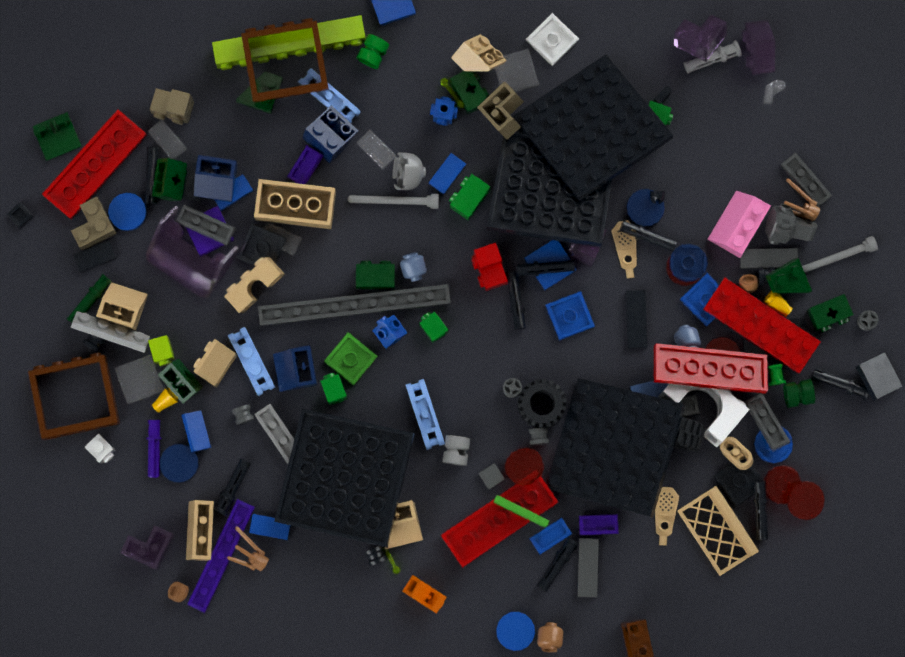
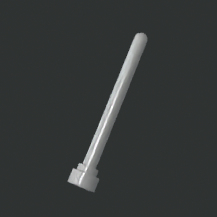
(431, 201)
(867, 245)

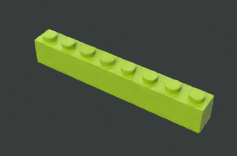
(332, 34)

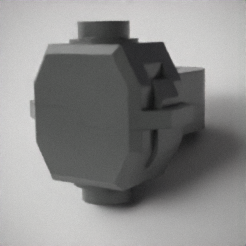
(784, 226)

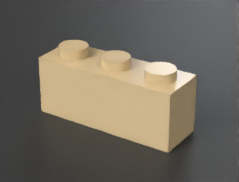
(199, 530)

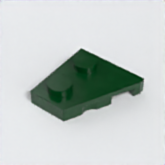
(264, 83)
(789, 278)

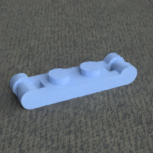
(330, 96)
(251, 361)
(425, 414)

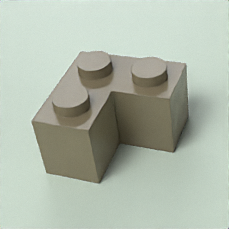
(172, 105)
(499, 107)
(98, 225)

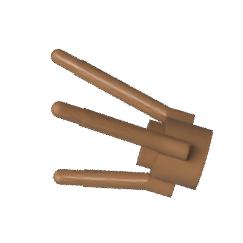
(808, 211)
(257, 560)

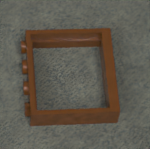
(292, 91)
(58, 366)
(637, 640)

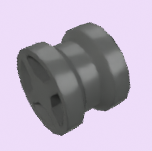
(870, 318)
(510, 387)
(242, 414)
(538, 436)

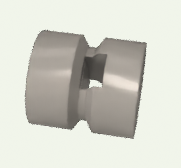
(456, 450)

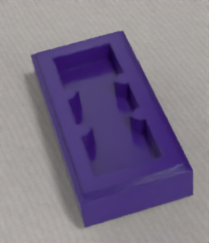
(305, 165)
(598, 524)

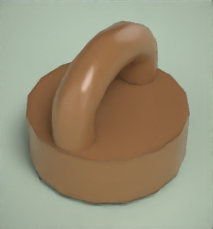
(749, 283)
(178, 591)

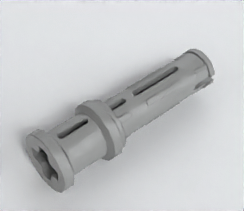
(721, 54)

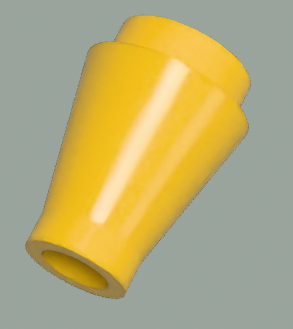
(777, 303)
(165, 400)

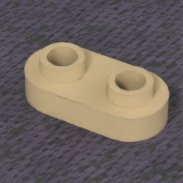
(737, 454)

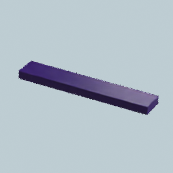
(217, 565)

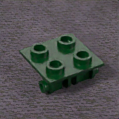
(56, 136)

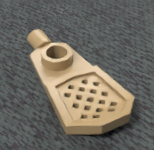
(625, 250)
(666, 516)

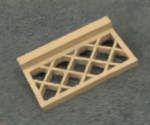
(732, 521)

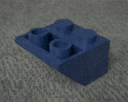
(330, 134)
(215, 178)
(295, 368)

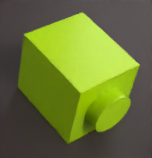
(161, 350)

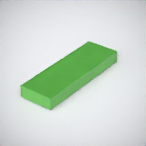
(521, 511)

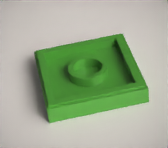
(350, 359)

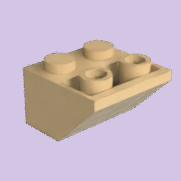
(478, 55)
(122, 306)
(214, 362)
(405, 526)

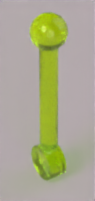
(444, 82)
(396, 569)

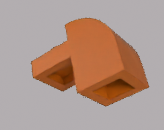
(424, 594)

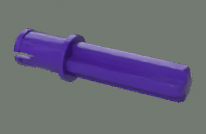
(153, 448)

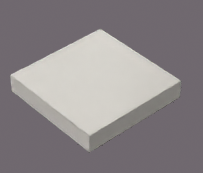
(552, 39)

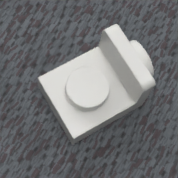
(100, 449)

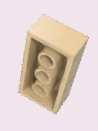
(295, 204)

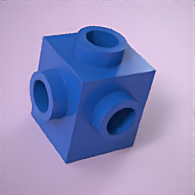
(440, 117)
(389, 331)

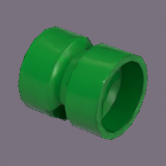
(372, 52)

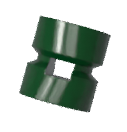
(799, 393)

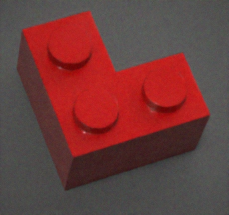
(489, 264)

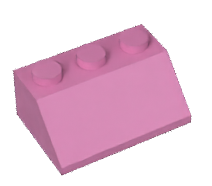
(739, 223)

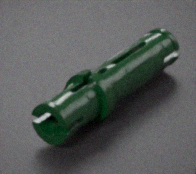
(90, 298)

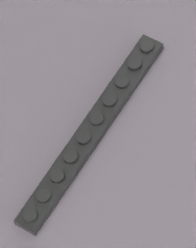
(354, 305)

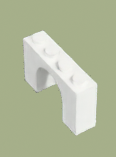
(729, 409)

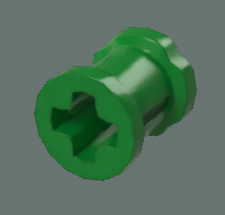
(776, 374)

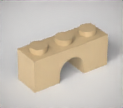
(241, 295)

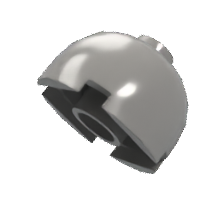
(408, 171)

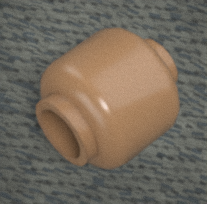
(550, 637)

